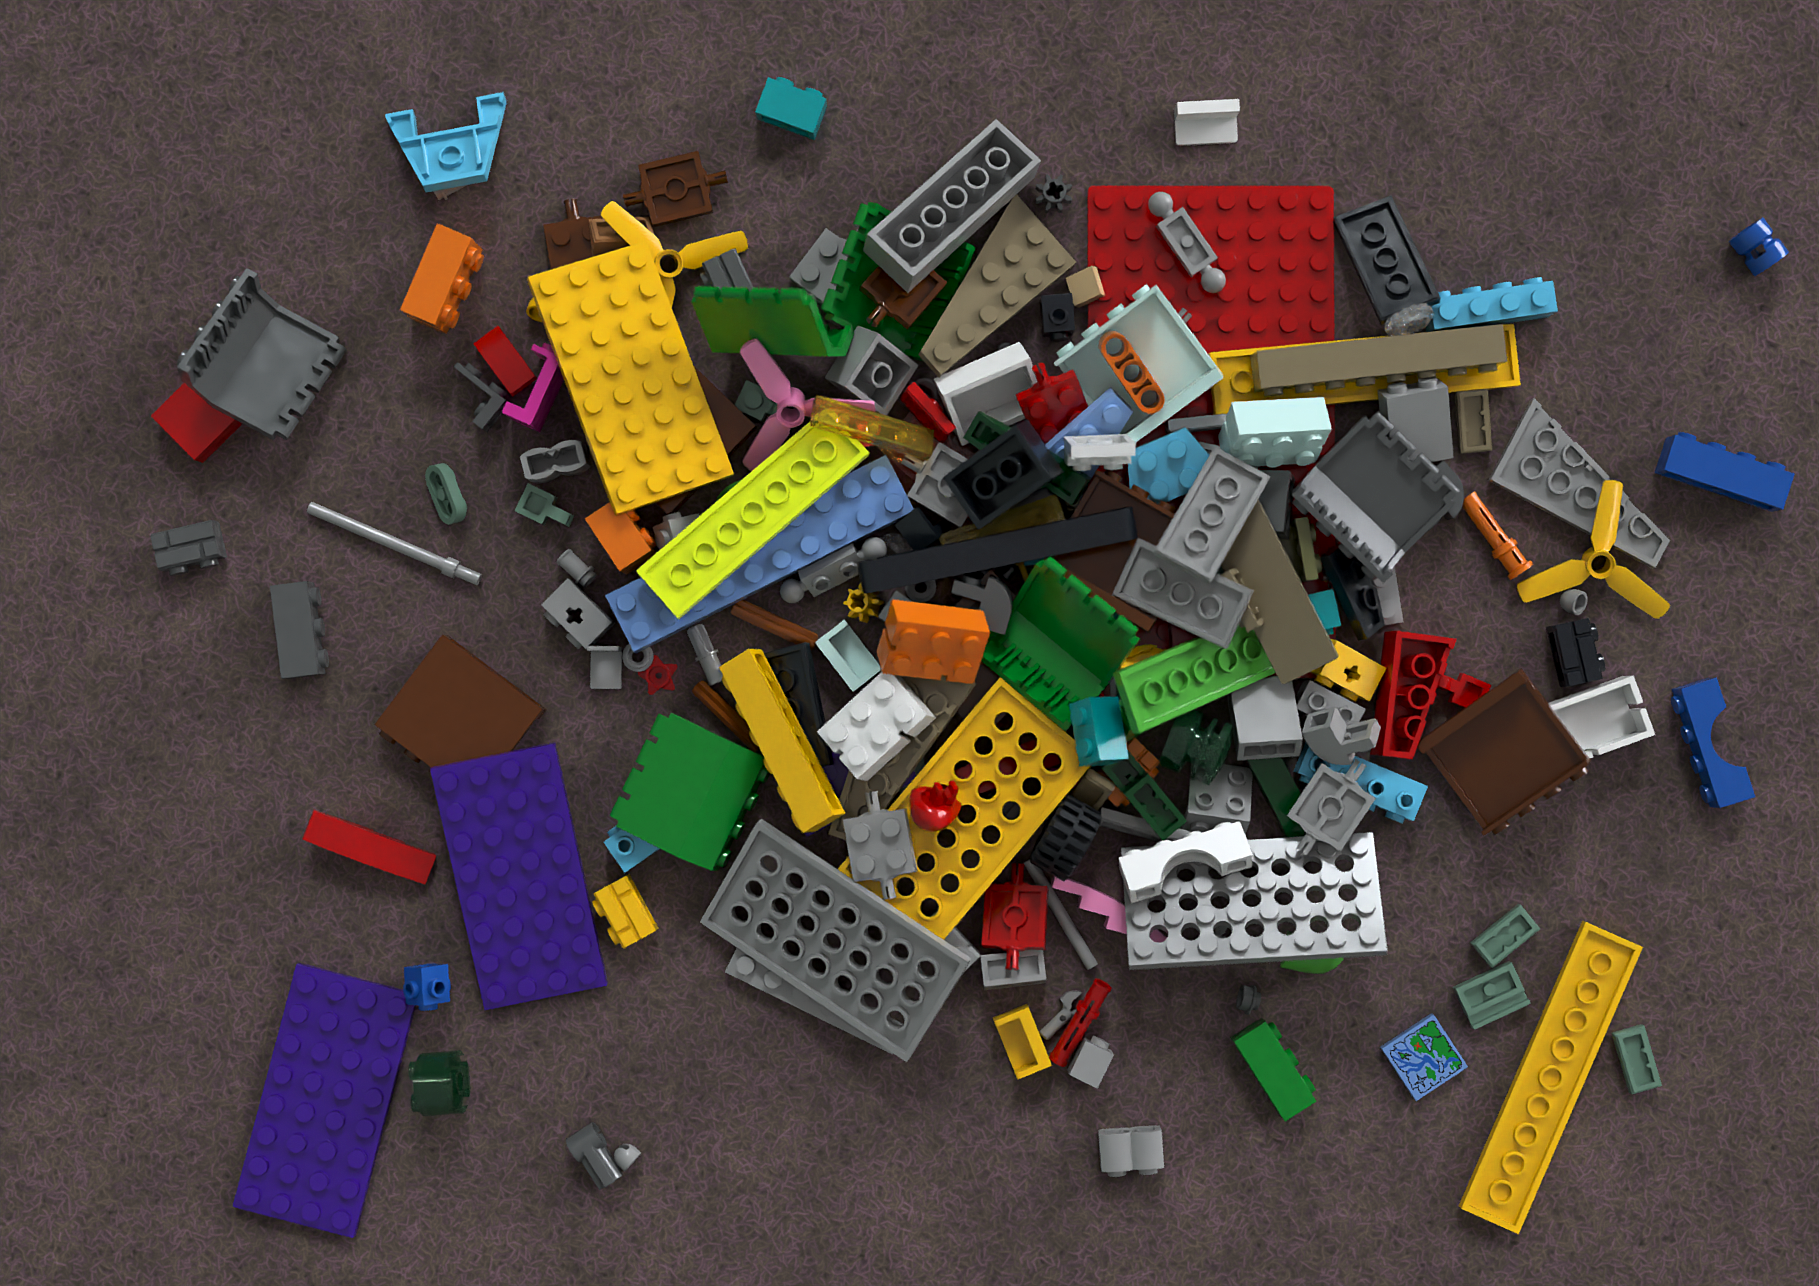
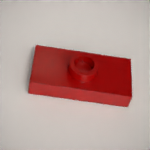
(928, 412)

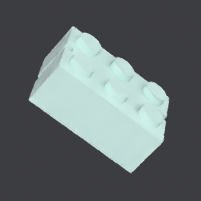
(1276, 431)

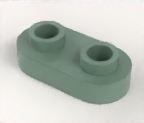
(445, 493)

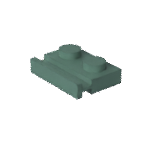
(1491, 995)

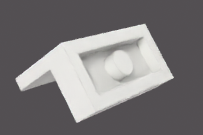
(1206, 122)

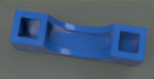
(1698, 708)

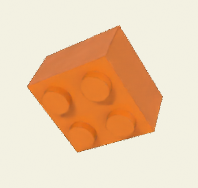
(622, 537)

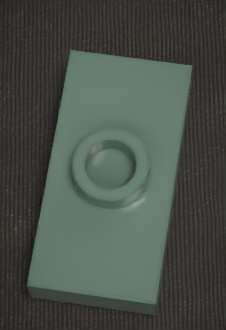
(1505, 935)
(1636, 1059)

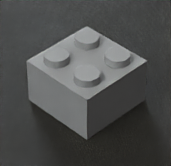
(872, 370)

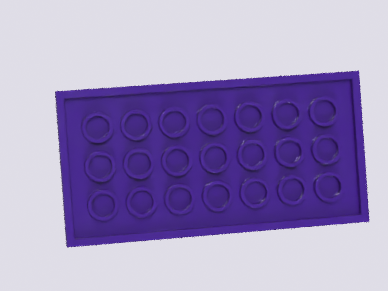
(519, 876)
(325, 1101)

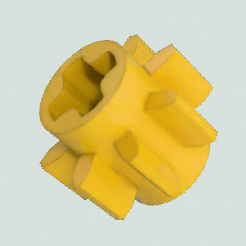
(857, 607)

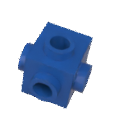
(426, 985)

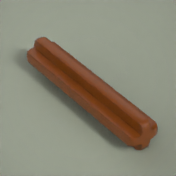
(773, 623)
(724, 712)

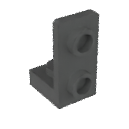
(487, 412)

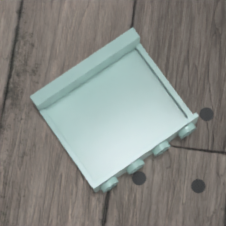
(1164, 347)

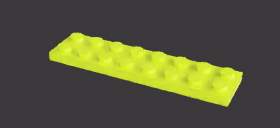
(749, 516)

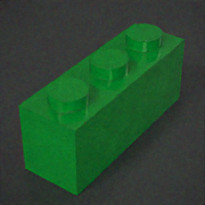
(1274, 1068)

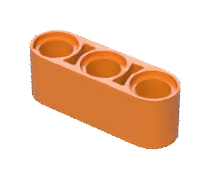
(1142, 382)

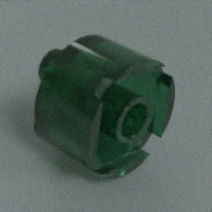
(439, 1083)

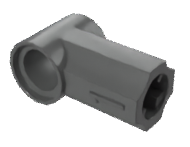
(591, 1150)

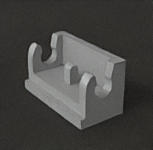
(1030, 970)

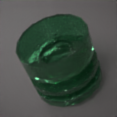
(1197, 746)

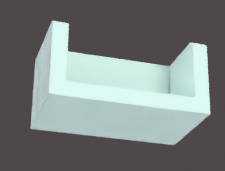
(848, 655)

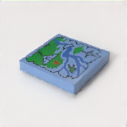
(1423, 1057)

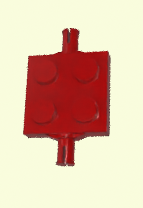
(1051, 402)
(1015, 916)

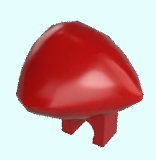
(934, 807)

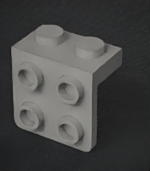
(1223, 801)

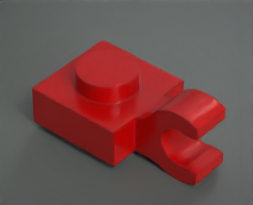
(1464, 689)

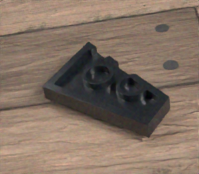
(1354, 592)

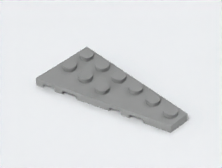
(1563, 480)

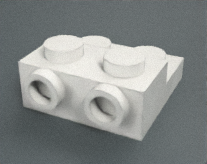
(1098, 450)

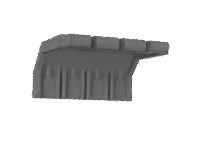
(259, 359)
(1374, 495)

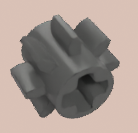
(1049, 201)

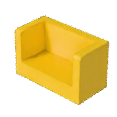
(1022, 1041)

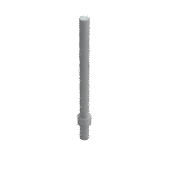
(448, 567)

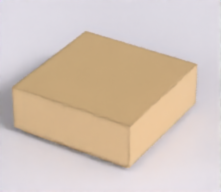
(1085, 286)

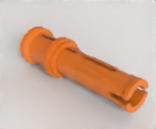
(1503, 547)

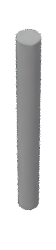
(1062, 916)

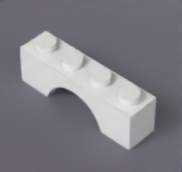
(1221, 848)

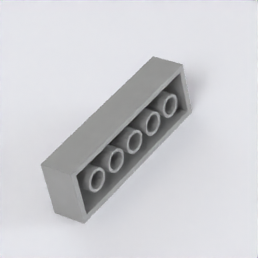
(951, 205)

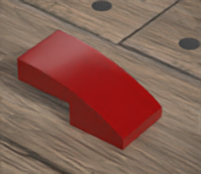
(505, 361)

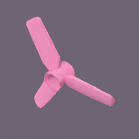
(778, 389)

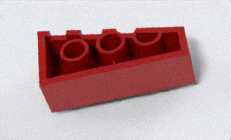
(1407, 689)

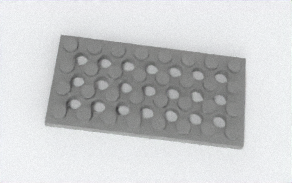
(854, 936)
(1271, 944)

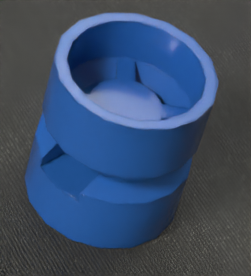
(1752, 237)

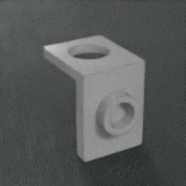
(605, 667)

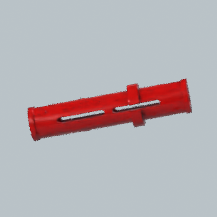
(1098, 993)

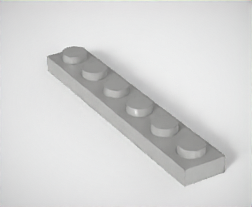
(759, 976)

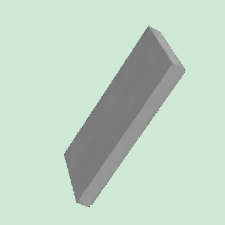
(1211, 515)
(1180, 598)

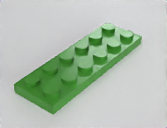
(1189, 677)

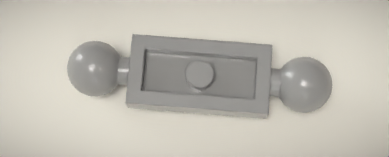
(1186, 242)
(831, 570)

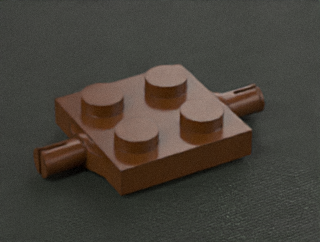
(675, 188)
(570, 238)
(895, 301)

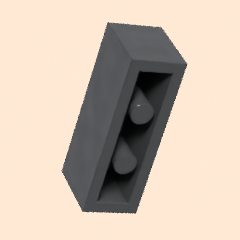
(299, 629)

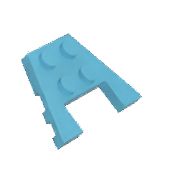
(452, 155)
(1167, 465)

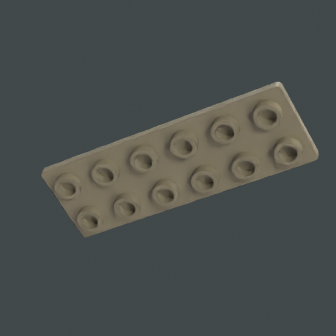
(1279, 605)

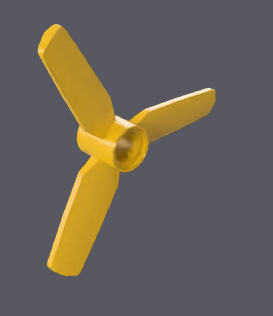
(689, 257)
(1577, 571)

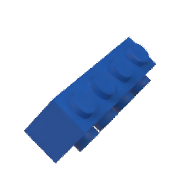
(1724, 472)

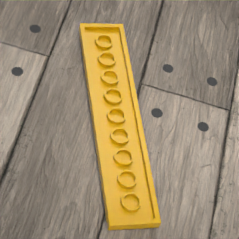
(1239, 387)
(1550, 1077)

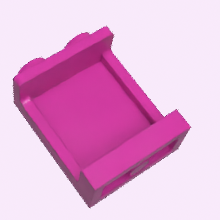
(543, 393)

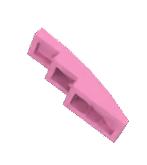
(1101, 903)

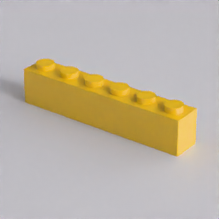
(781, 741)

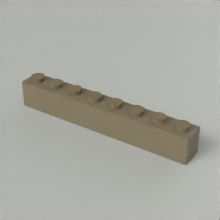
(1378, 359)

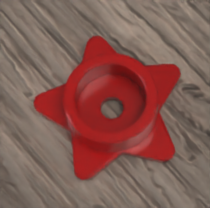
(665, 681)

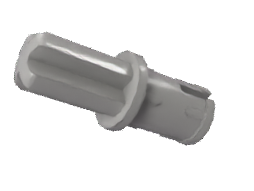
(705, 653)

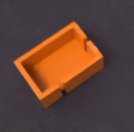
(442, 279)
(932, 641)

